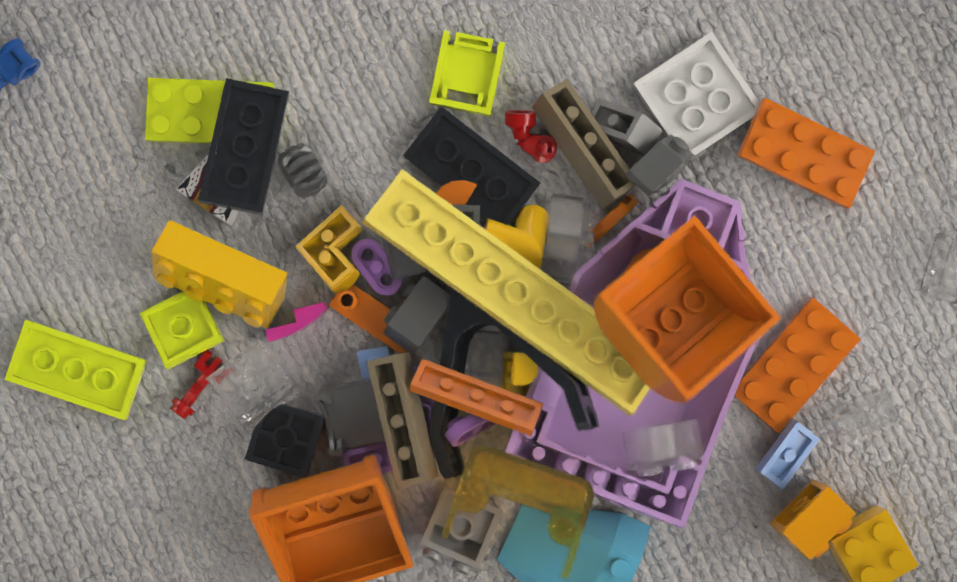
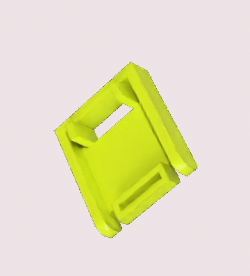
(467, 69)

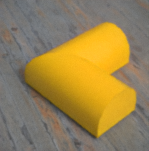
(527, 236)
(323, 247)
(518, 372)

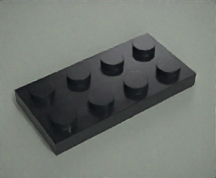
(244, 147)
(454, 152)

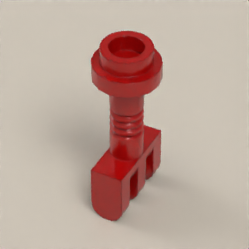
(183, 406)

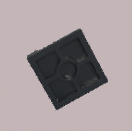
(286, 440)

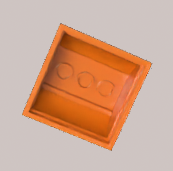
(683, 313)
(332, 526)

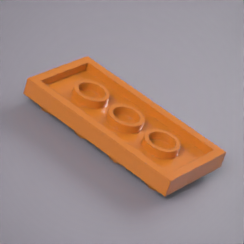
(805, 153)
(795, 365)

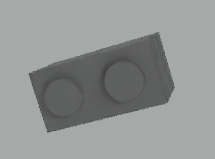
(418, 314)

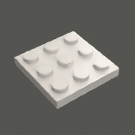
(698, 95)

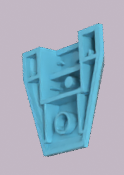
(606, 553)

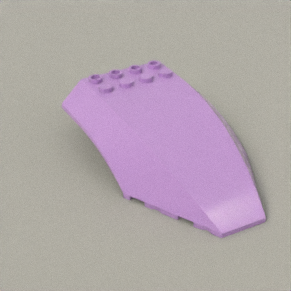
(600, 452)

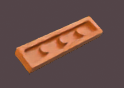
(476, 397)

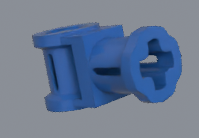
(11, 68)

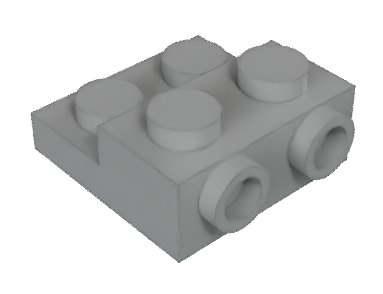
(468, 536)

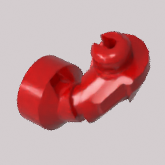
(539, 146)

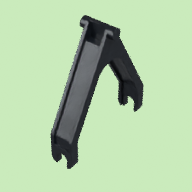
(462, 324)

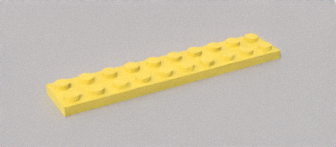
(504, 287)

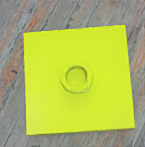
(181, 328)

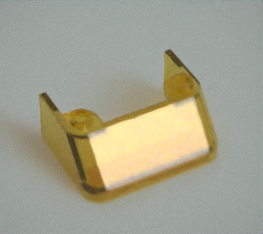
(530, 484)

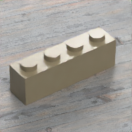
(584, 143)
(402, 420)

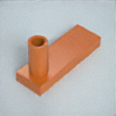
(365, 312)

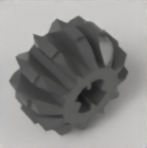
(302, 170)

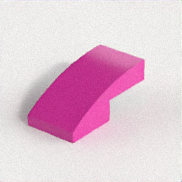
(304, 318)

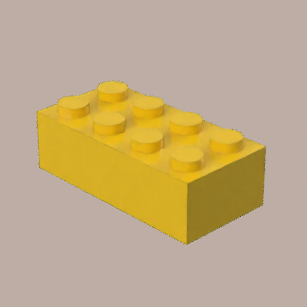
(218, 275)

